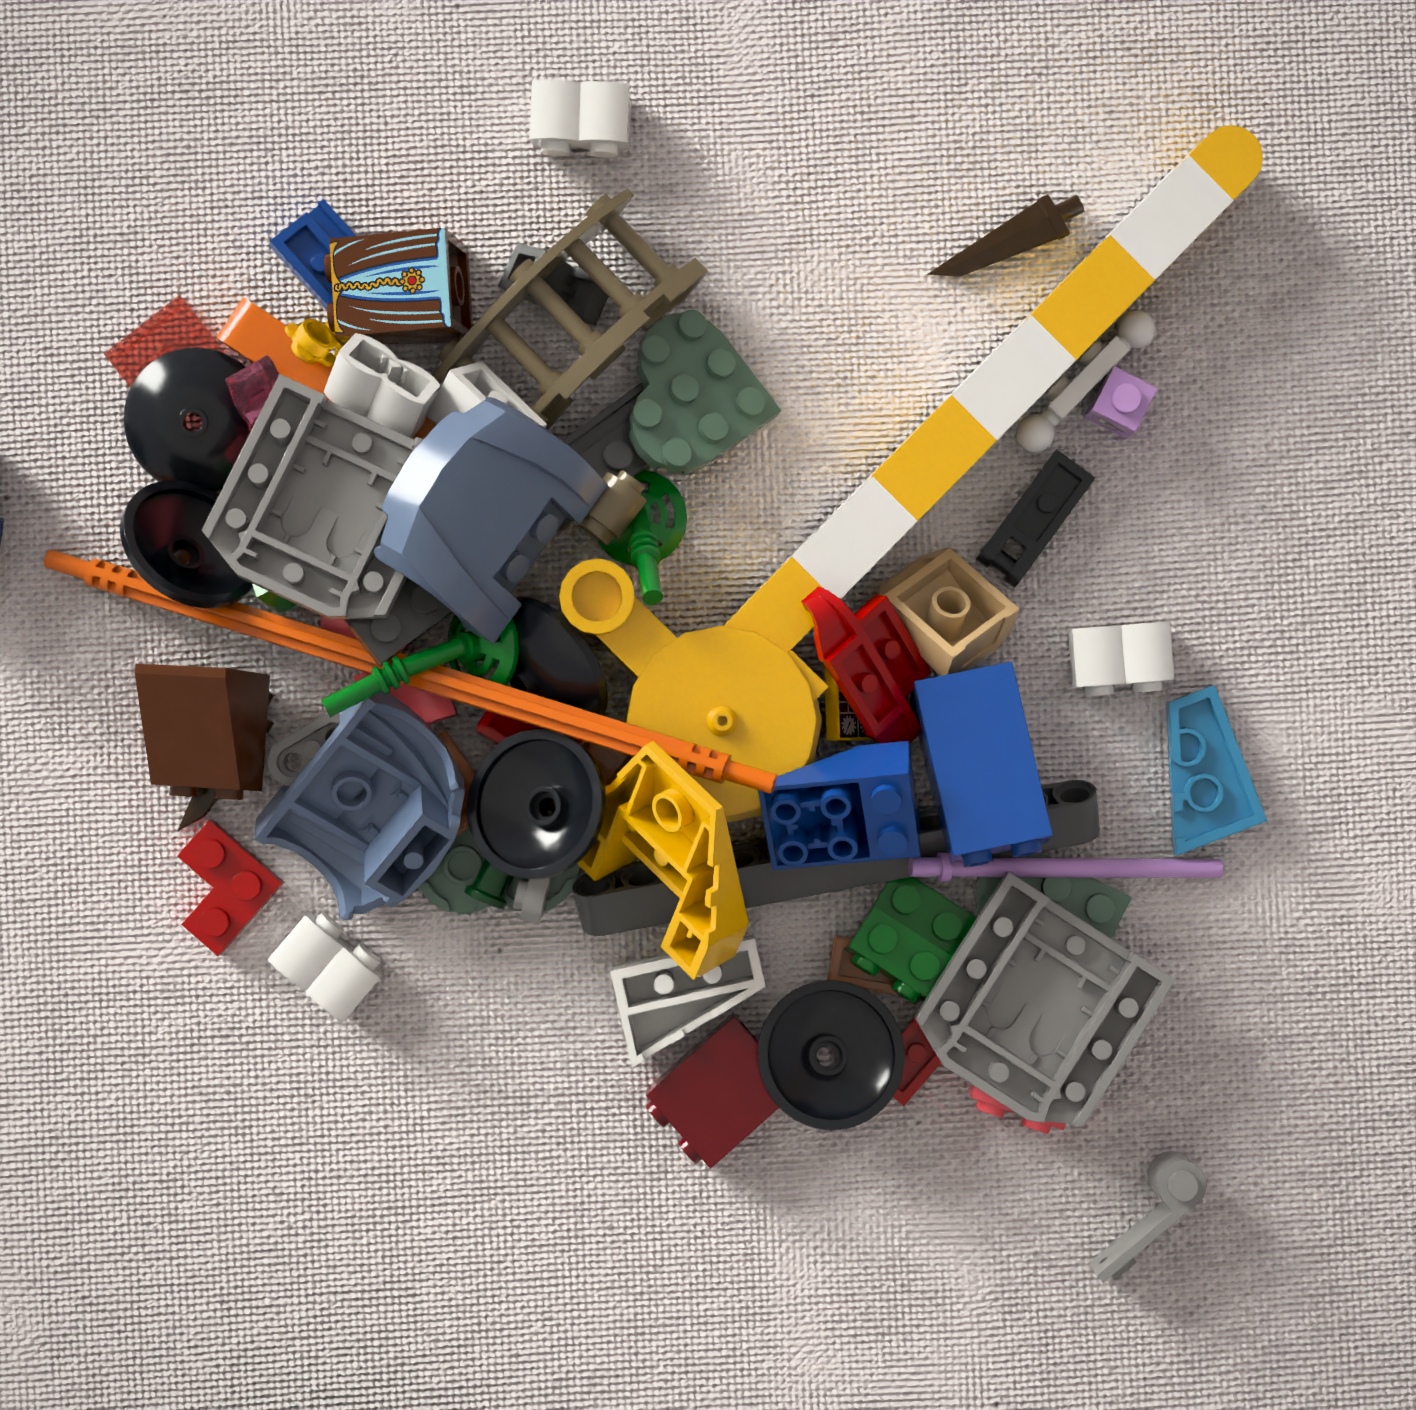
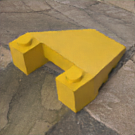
(685, 841)

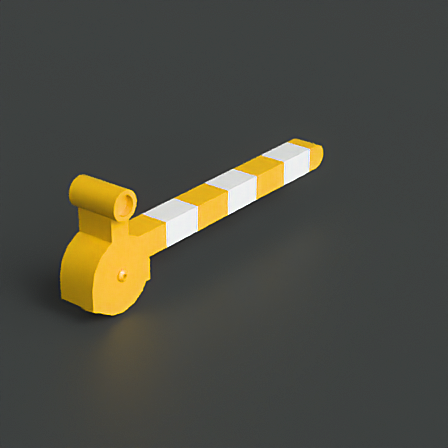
(741, 681)

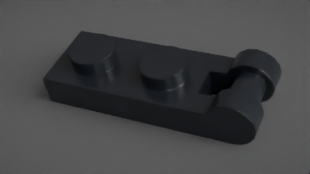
(1036, 516)

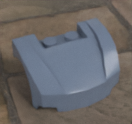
(481, 509)
(371, 806)

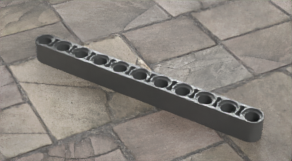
(639, 899)

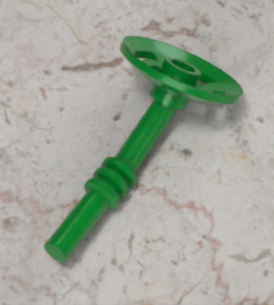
(644, 534)
(459, 645)

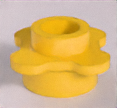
(312, 342)

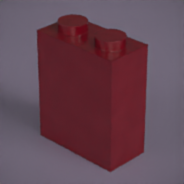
(713, 1093)

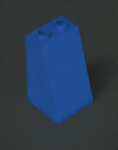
(981, 764)

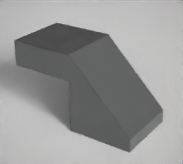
(567, 281)

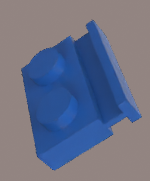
(305, 245)

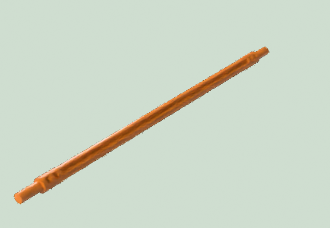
(438, 680)

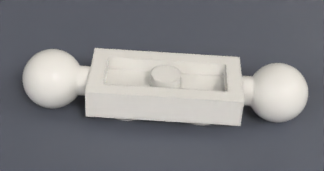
(1133, 330)

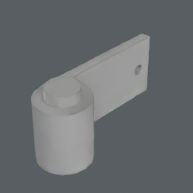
(1179, 1187)

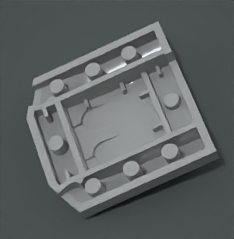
(309, 505)
(1039, 1006)

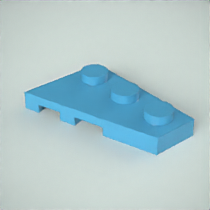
(1207, 773)

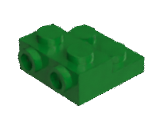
(909, 936)

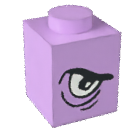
(1120, 402)

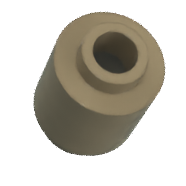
(614, 508)

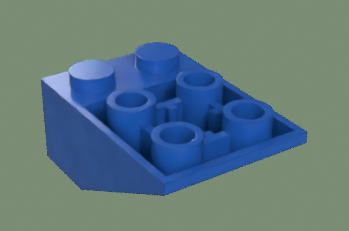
(844, 809)

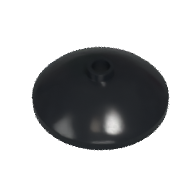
(156, 414)
(170, 550)
(556, 659)
(512, 799)
(863, 1046)

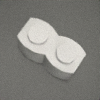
(580, 116)
(380, 386)
(1121, 656)
(326, 965)

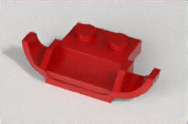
(869, 661)

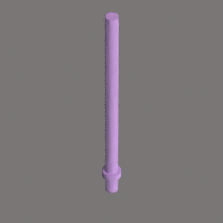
(1067, 868)

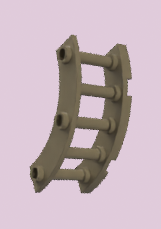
(597, 349)

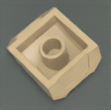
(950, 610)

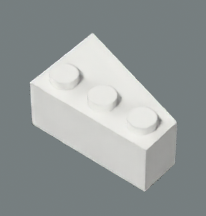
(664, 1003)

